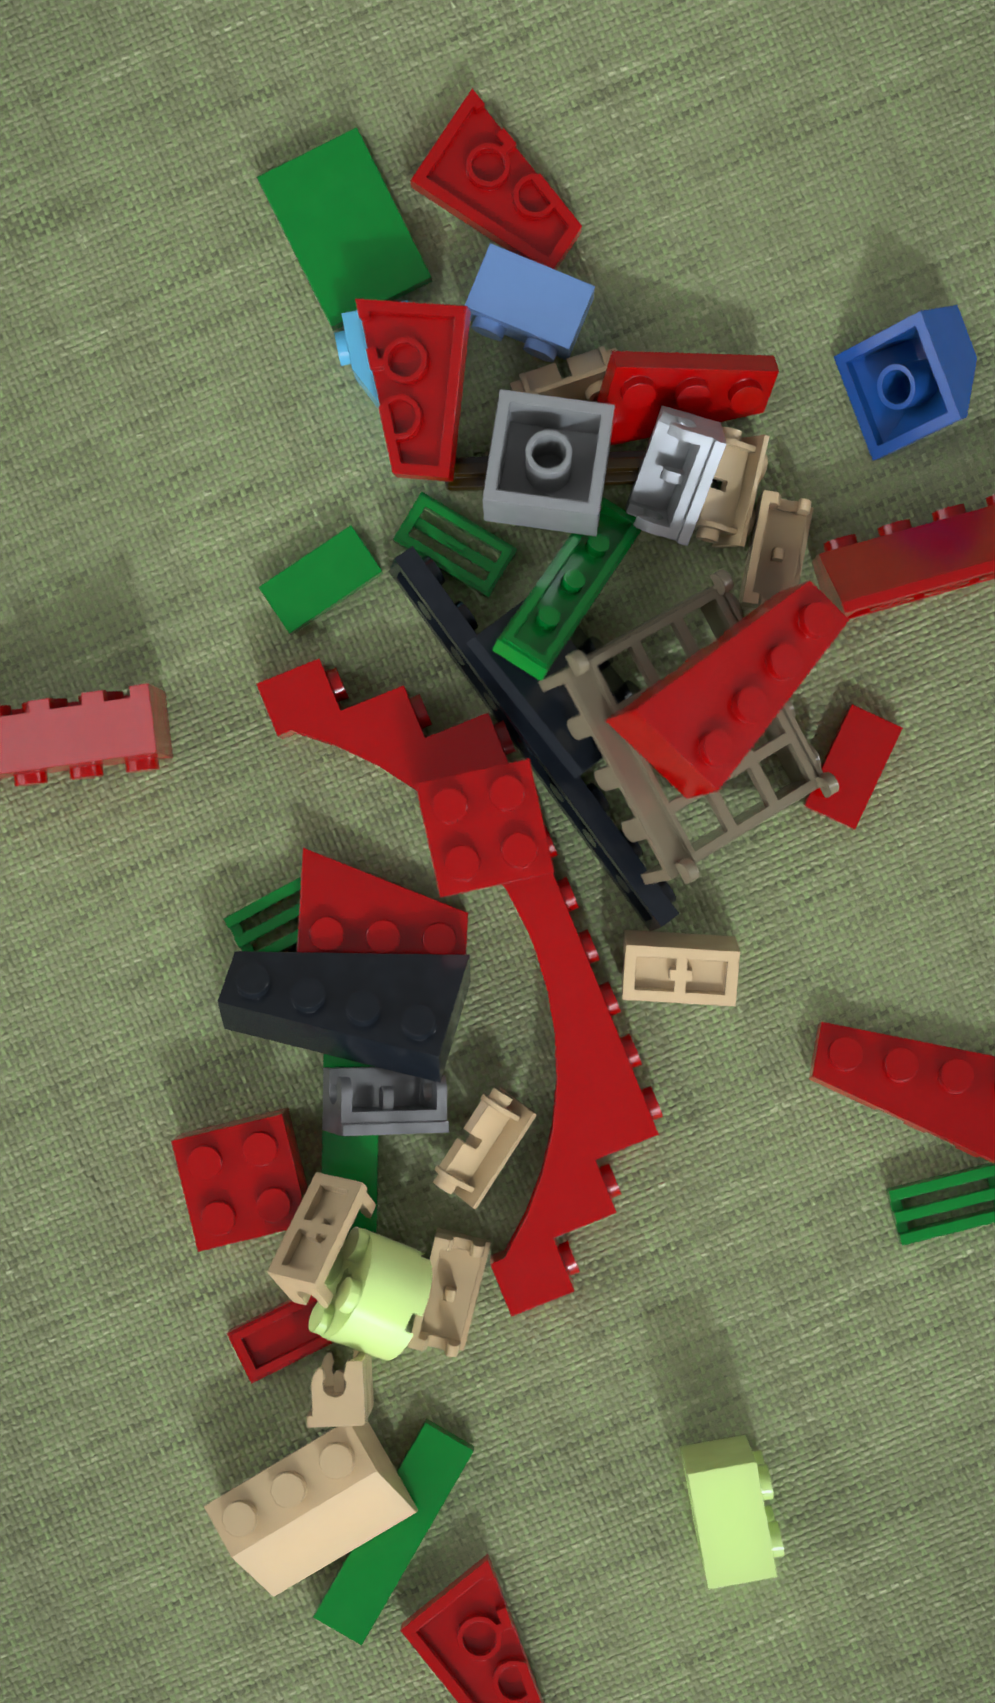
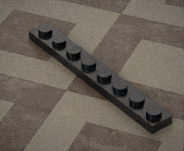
(581, 803)

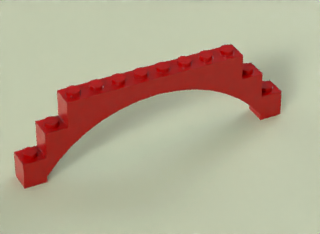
(596, 1091)

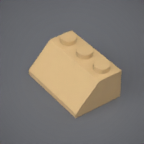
(311, 1507)

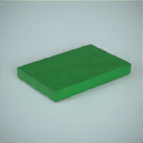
(344, 226)

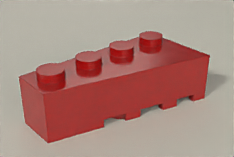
(726, 695)

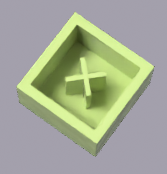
(730, 1521)

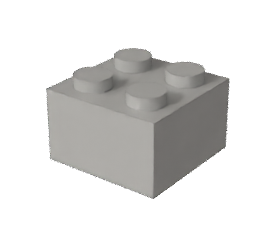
(548, 462)

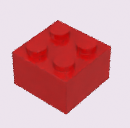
(484, 828)
(240, 1178)

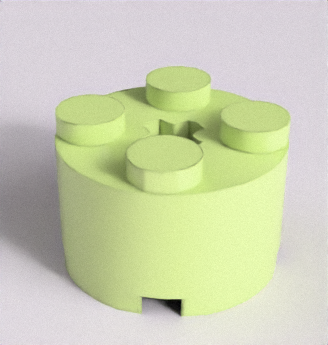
(374, 1294)

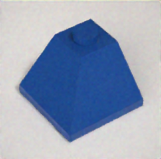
(910, 379)

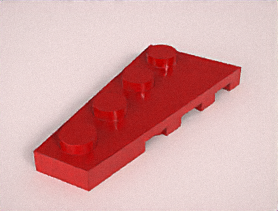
(914, 1081)

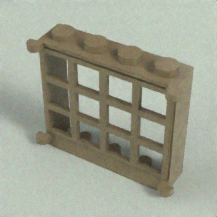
(629, 771)

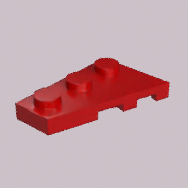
(419, 381)
(366, 914)

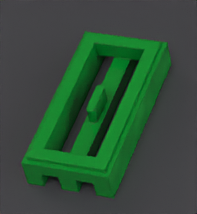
(495, 570)
(244, 939)
(946, 1226)

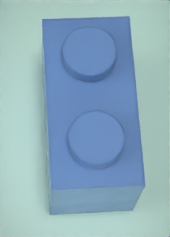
(528, 304)

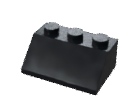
(549, 709)

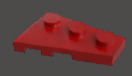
(494, 189)
(695, 383)
(473, 1641)

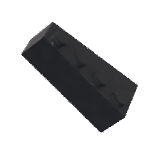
(351, 1006)

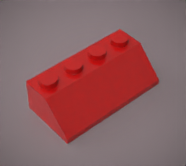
(909, 561)

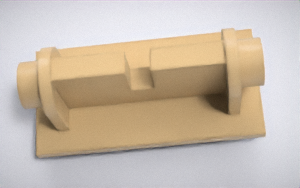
(584, 384)
(729, 512)
(494, 1134)

